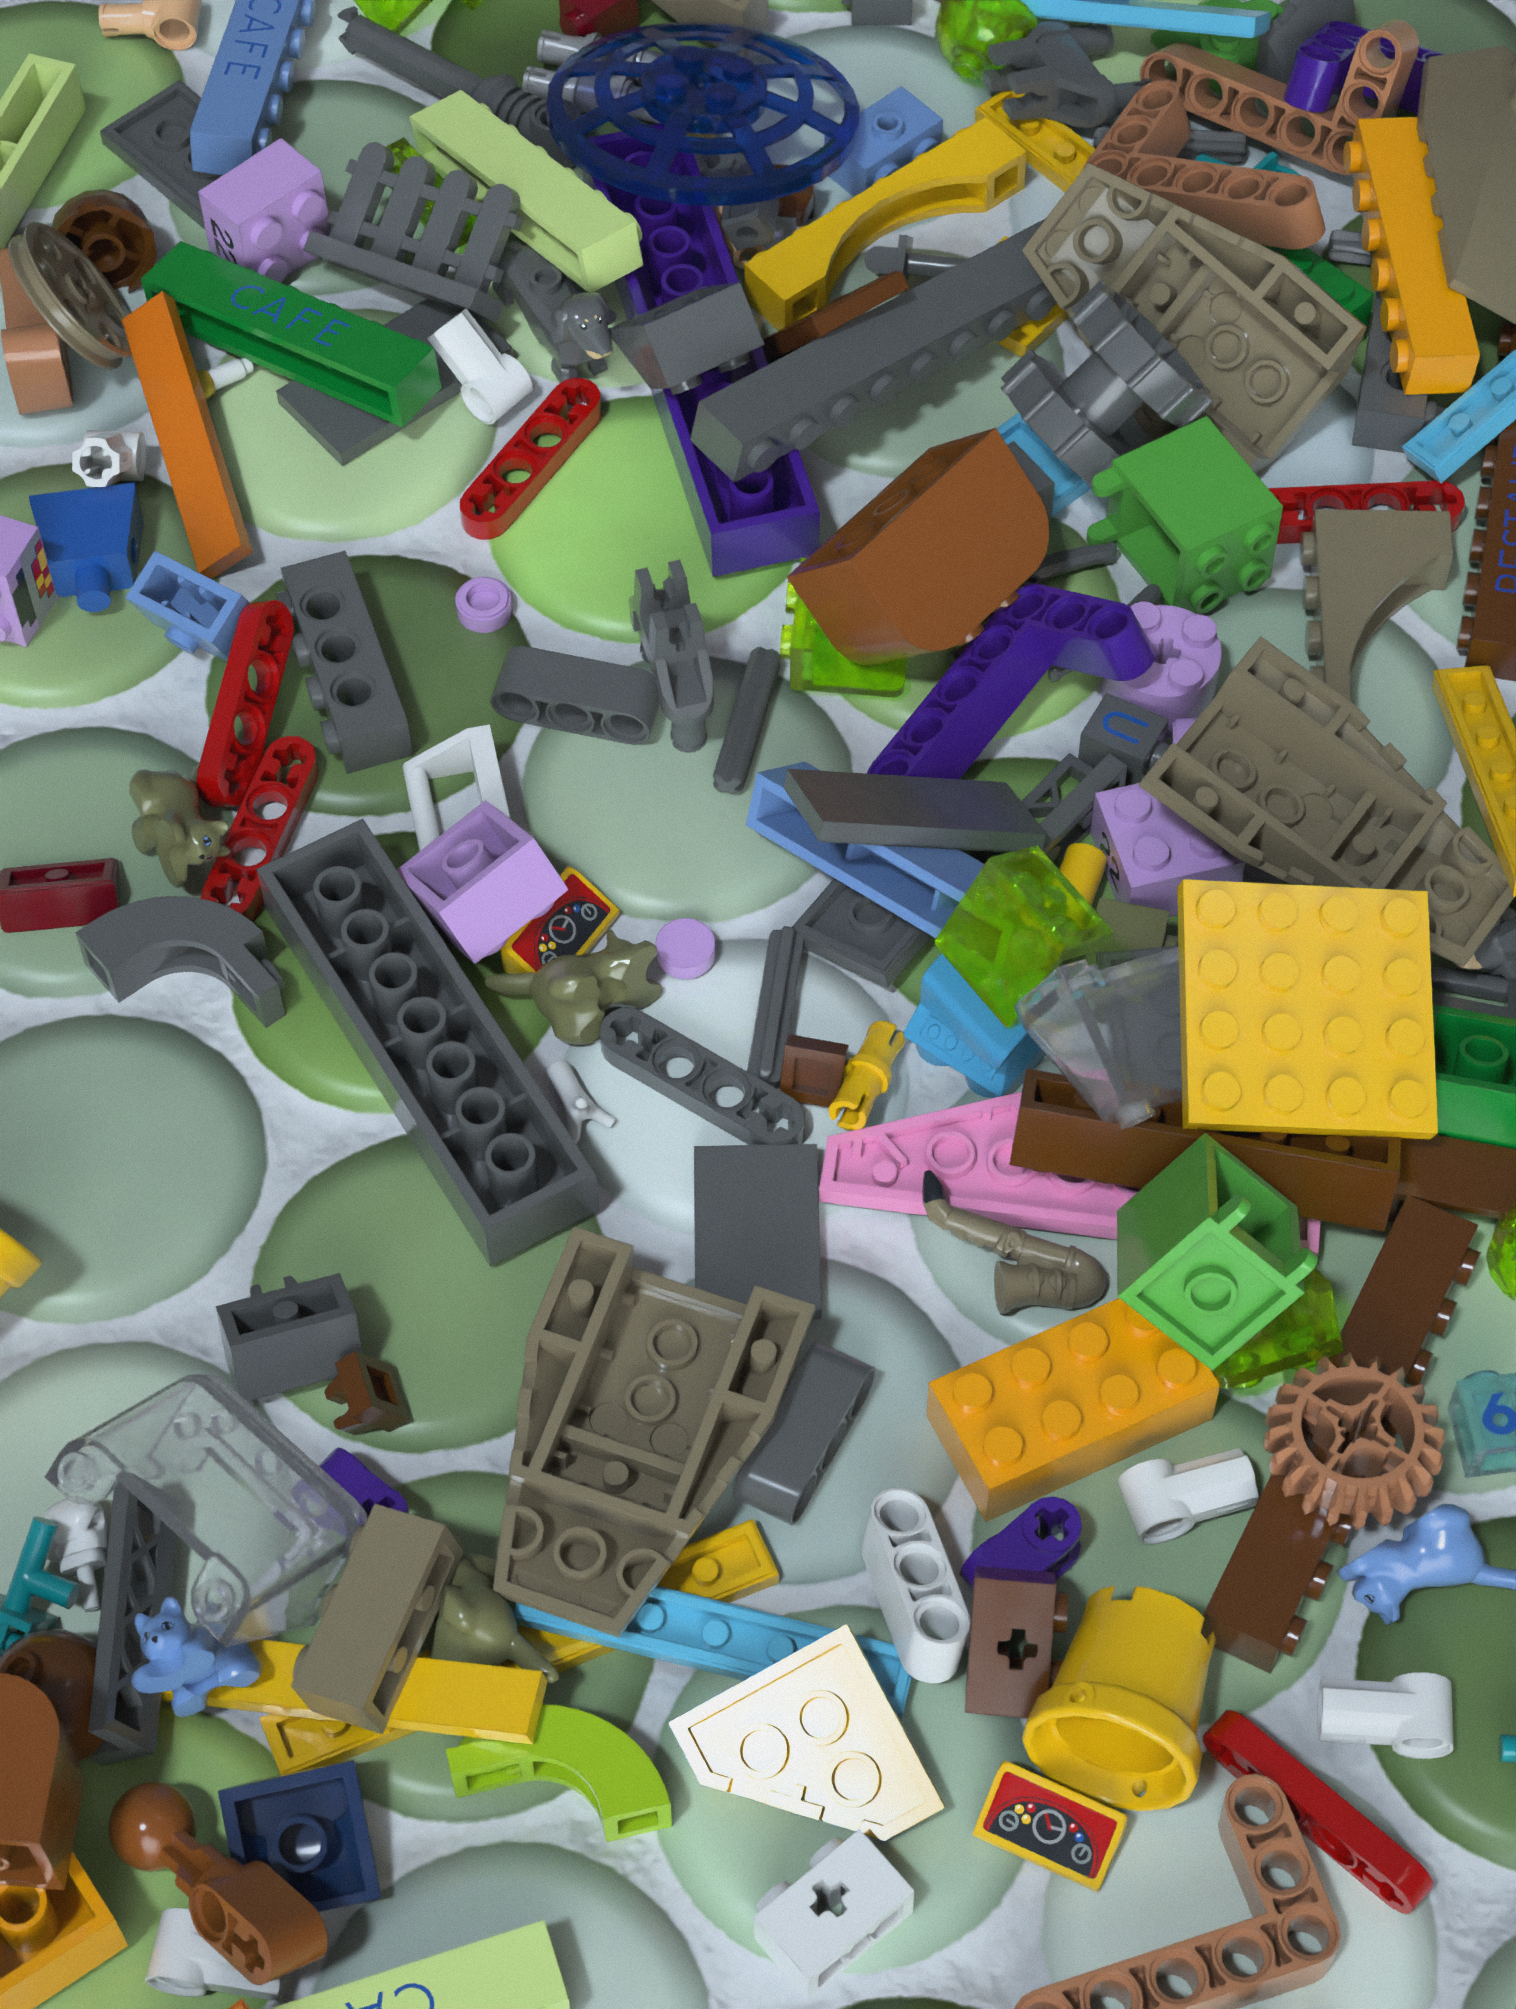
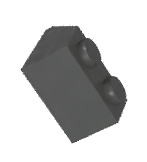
(690, 337)

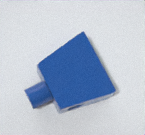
(90, 541)

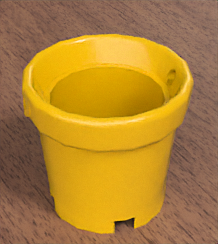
(1126, 1703)

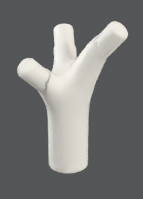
(575, 1101)

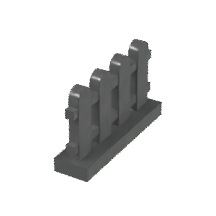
(439, 241)

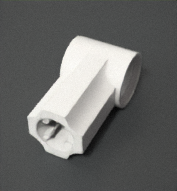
(489, 379)
(110, 457)
(1170, 1498)
(1406, 1713)
(189, 1966)

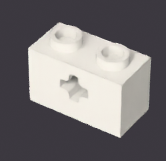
(820, 1948)

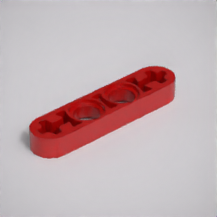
(523, 454)
(1399, 495)
(227, 765)
(269, 835)
(1322, 1813)

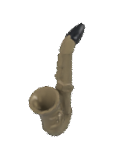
(1044, 1270)

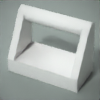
(462, 753)

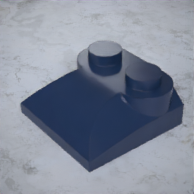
(308, 1831)

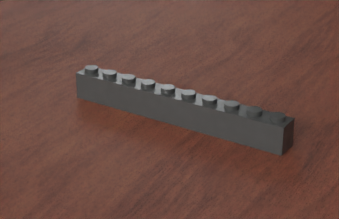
(871, 359)

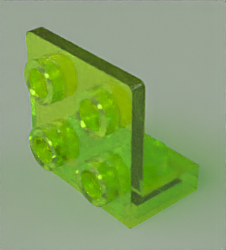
(1018, 929)
(1289, 1341)

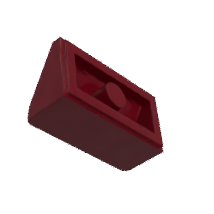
(58, 894)

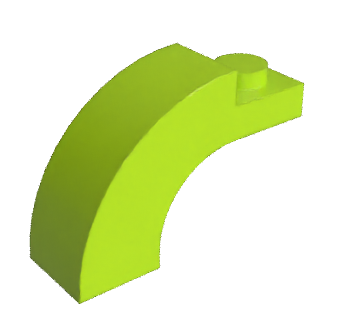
(578, 1753)

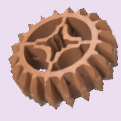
(1317, 1406)

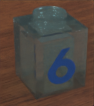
(1485, 1422)

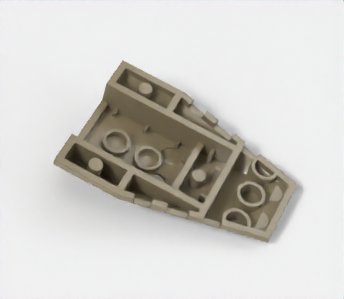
(1471, 143)
(1232, 308)
(1312, 797)
(631, 1427)

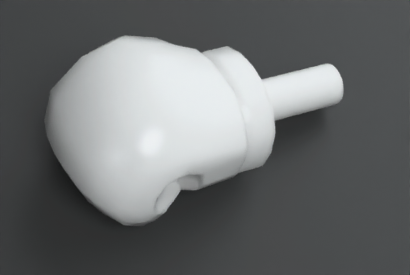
(80, 1545)

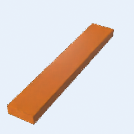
(186, 436)

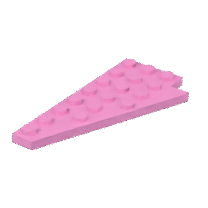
(971, 1158)

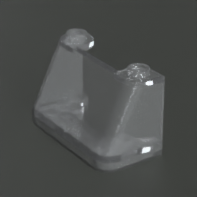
(1112, 1033)
(233, 1493)

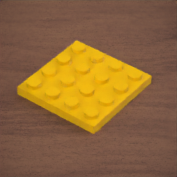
(1306, 1010)

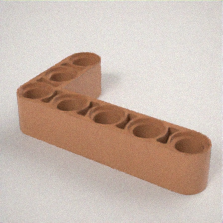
(1283, 125)
(1252, 202)
(1260, 1938)

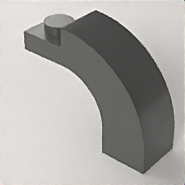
(182, 935)

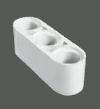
(915, 1585)

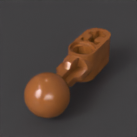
(235, 1907)

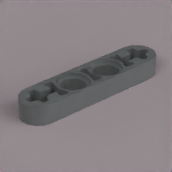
(707, 1074)

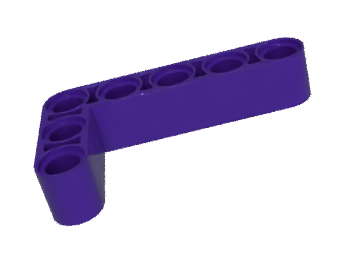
(1324, 63)
(1001, 669)

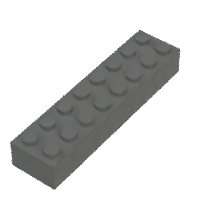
(429, 1042)

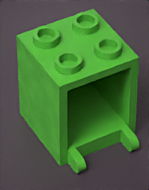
(1189, 517)
(1210, 1252)

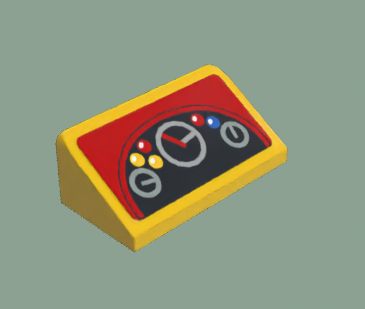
(566, 929)
(1051, 1826)

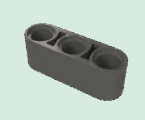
(576, 695)
(805, 1433)

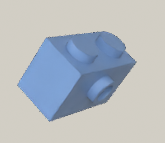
(888, 139)
(187, 606)

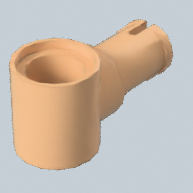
(167, 21)

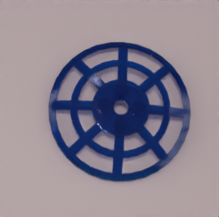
(702, 94)

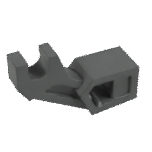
(747, 223)

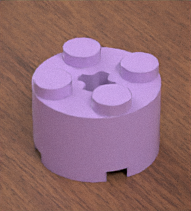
(1184, 666)

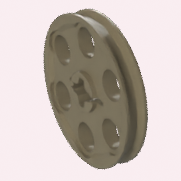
(71, 294)

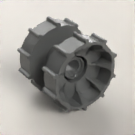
(1129, 367)

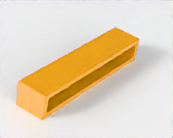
(1426, 319)

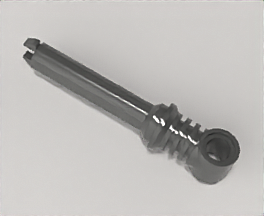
(445, 77)

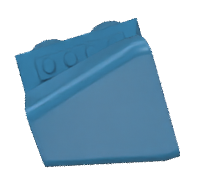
(963, 1033)

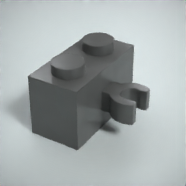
(288, 1335)

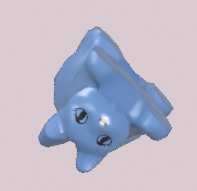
(1432, 1553)
(188, 1660)

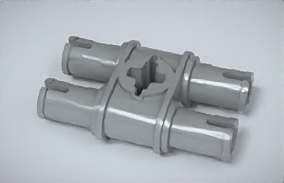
(557, 48)

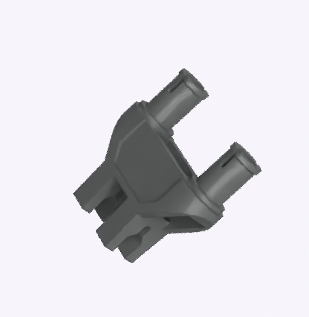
(1059, 76)
(676, 652)

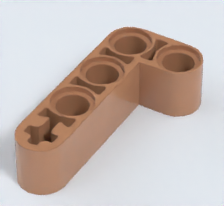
(32, 350)

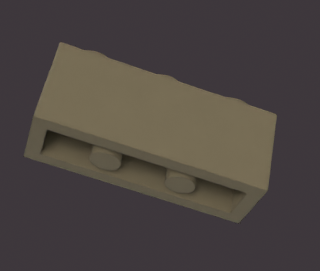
(376, 1618)

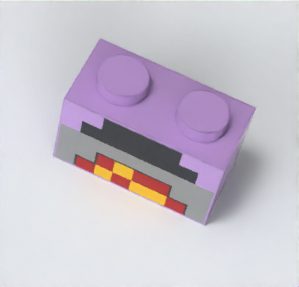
(25, 581)

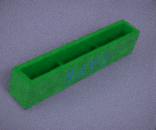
(297, 334)

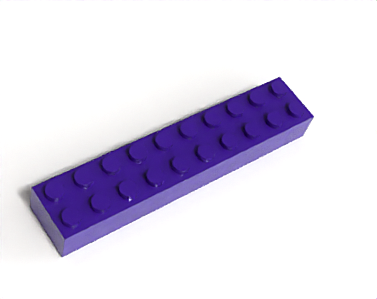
(767, 513)

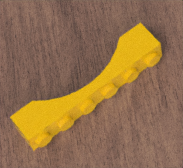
(961, 175)

